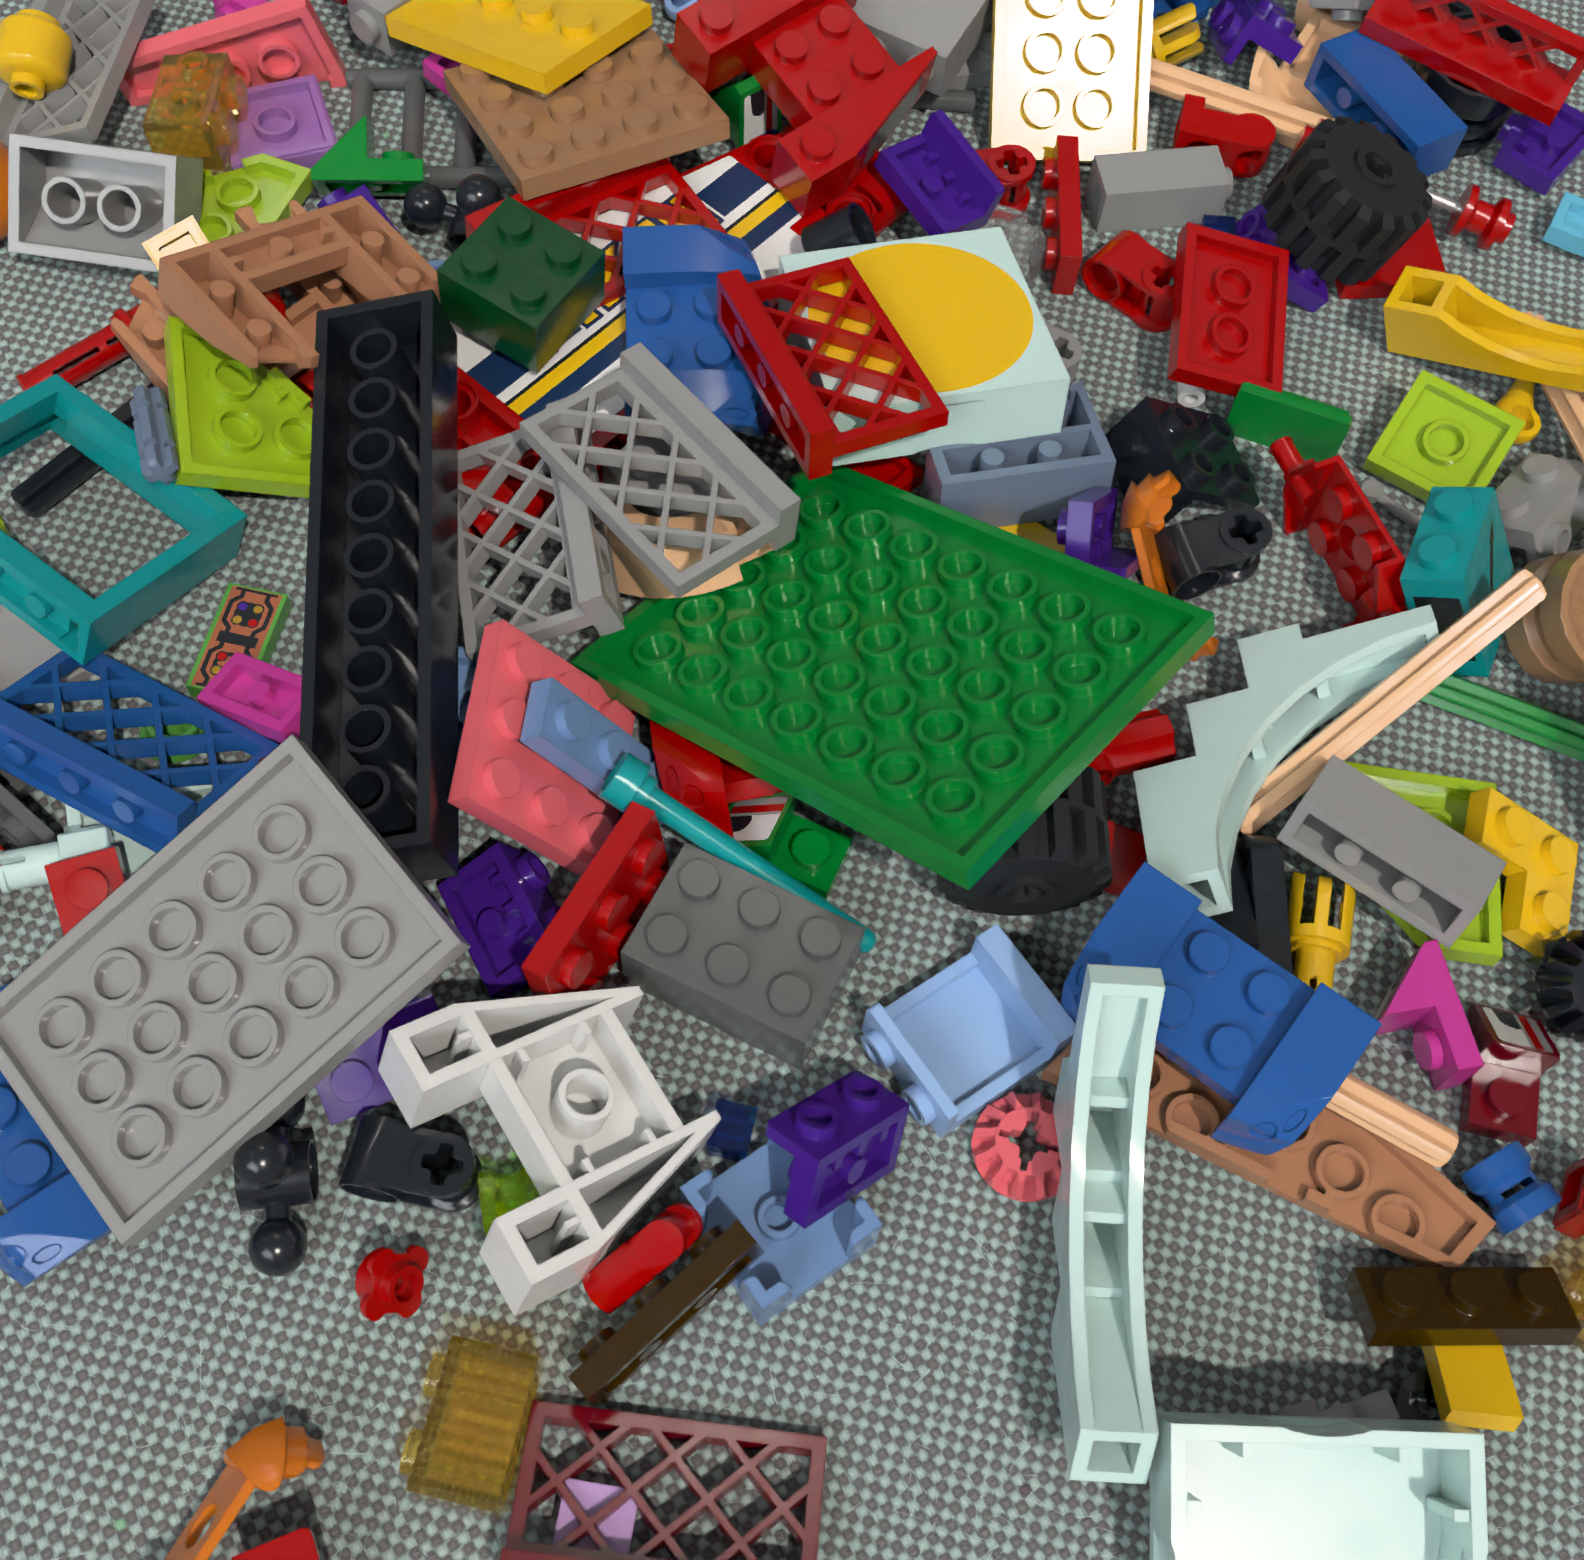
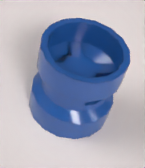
(1501, 1173)

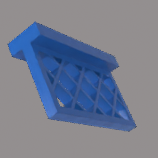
(89, 772)

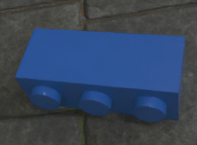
(1375, 85)

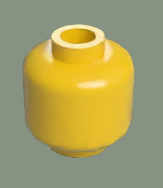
(34, 53)

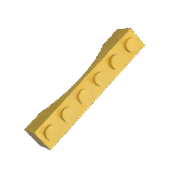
(1458, 325)

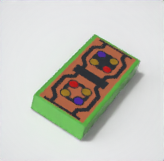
(245, 622)

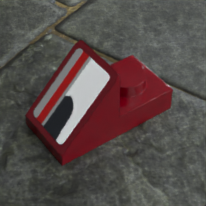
(1504, 1093)

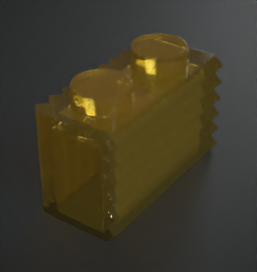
(472, 1426)

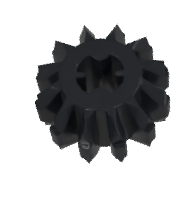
(1560, 985)

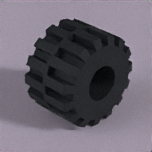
(1346, 200)
(1053, 863)

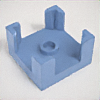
(793, 1256)

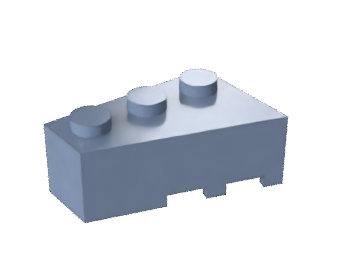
(1023, 476)

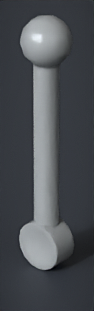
(1374, 493)

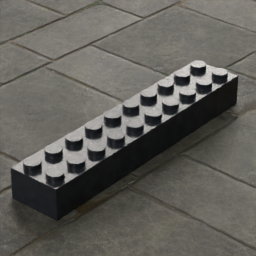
(386, 571)

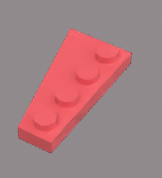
(263, 43)

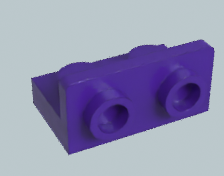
(501, 912)
(840, 1143)

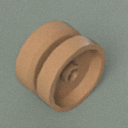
(1551, 635)

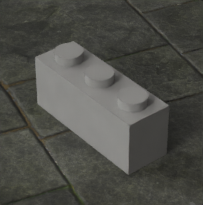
(1392, 851)

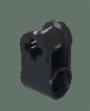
(1212, 551)
(400, 1165)

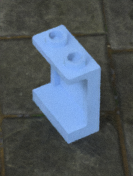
(968, 1033)

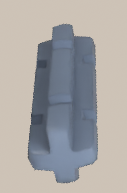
(154, 434)

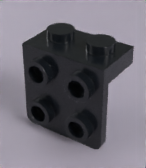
(1190, 445)

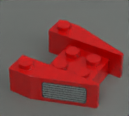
(819, 72)

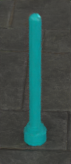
(632, 782)

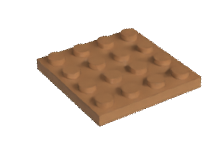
(601, 122)

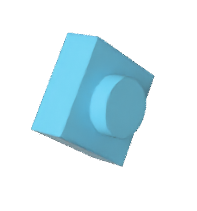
(1567, 225)

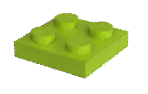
(1442, 439)

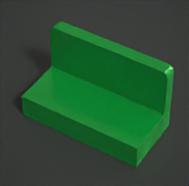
(1269, 415)

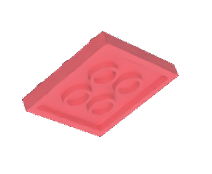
(508, 781)

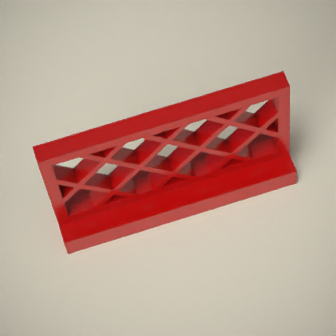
(625, 191)
(775, 368)

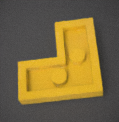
(1537, 867)

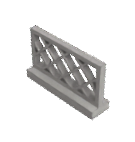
(100, 57)
(705, 451)
(583, 535)

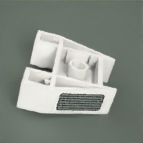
(573, 1109)

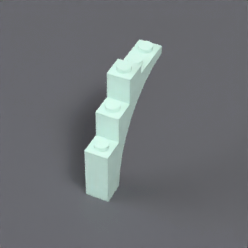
(1294, 686)
(1099, 1228)

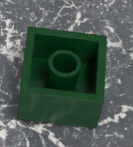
(522, 284)

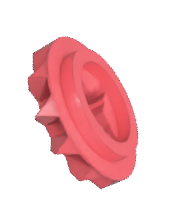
(999, 1159)

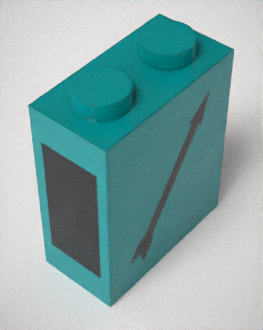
(1458, 560)

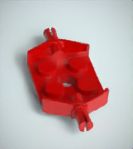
(1342, 530)

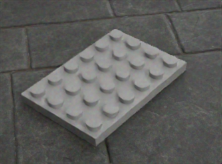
(217, 988)

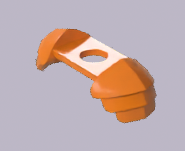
(1143, 517)
(254, 1461)

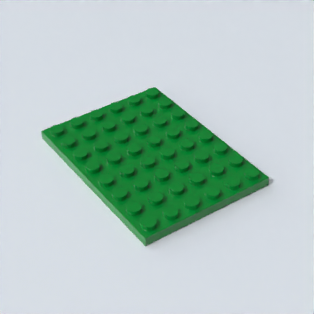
(905, 669)

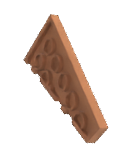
(1328, 1170)

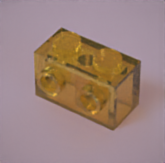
(196, 107)

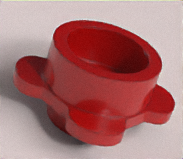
(391, 1281)

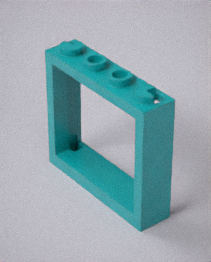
(54, 603)

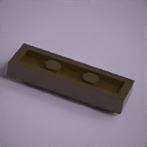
(1461, 1306)
(664, 1311)

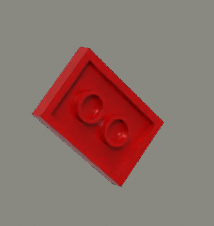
(1227, 311)
(601, 908)

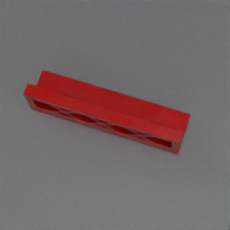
(1475, 53)

